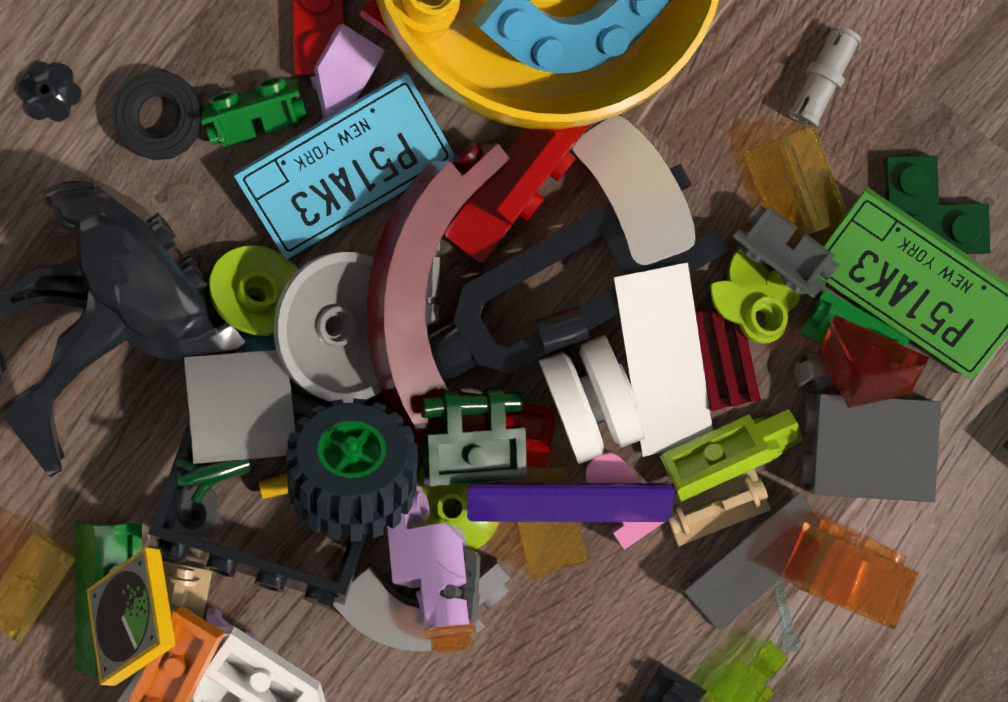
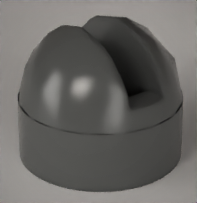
(812, 374)

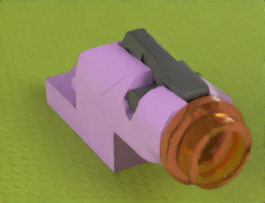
(444, 570)

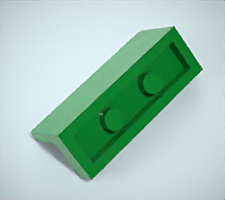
(97, 553)

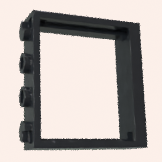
(228, 561)

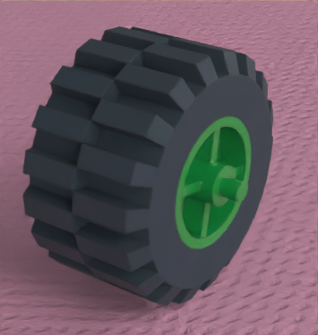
(351, 469)

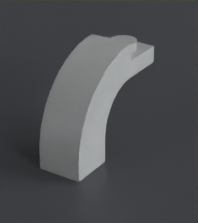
(396, 620)

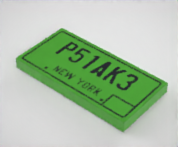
(919, 283)

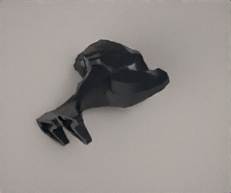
(130, 291)

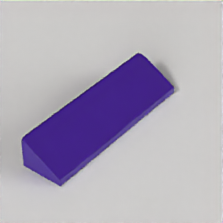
(569, 502)

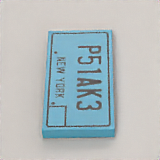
(344, 165)

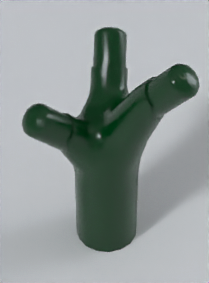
(209, 474)

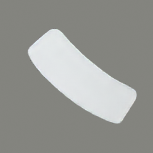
(639, 189)

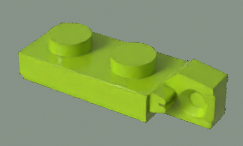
(729, 452)

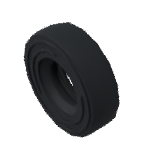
(136, 93)

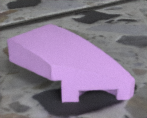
(344, 69)

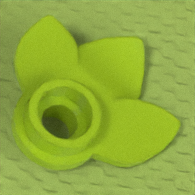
(751, 291)

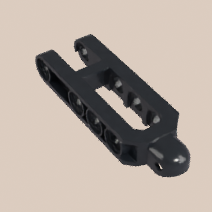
(468, 341)

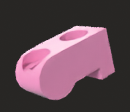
(612, 469)

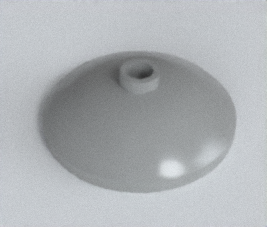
(319, 362)

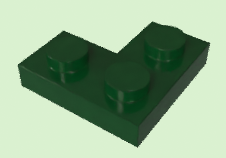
(914, 188)

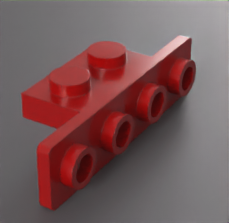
(513, 189)

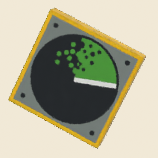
(130, 617)

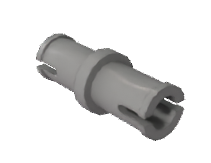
(825, 76)

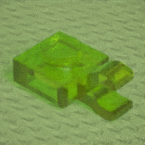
(747, 682)

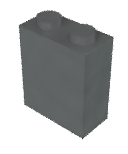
(872, 448)

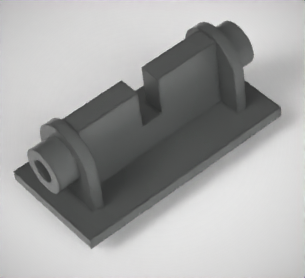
(769, 244)

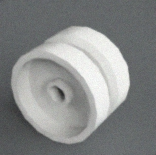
(597, 397)

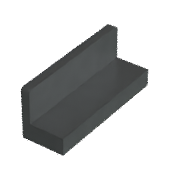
(749, 561)

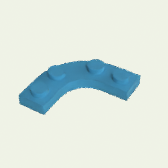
(567, 42)

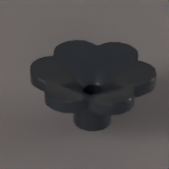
(61, 96)

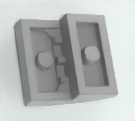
(238, 406)

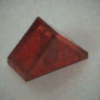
(869, 365)

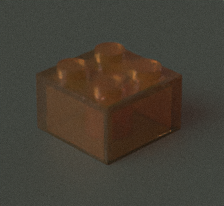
(852, 576)

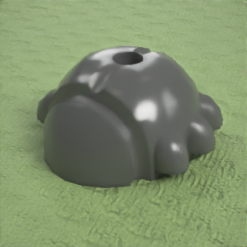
(209, 516)

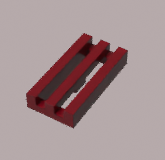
(733, 397)

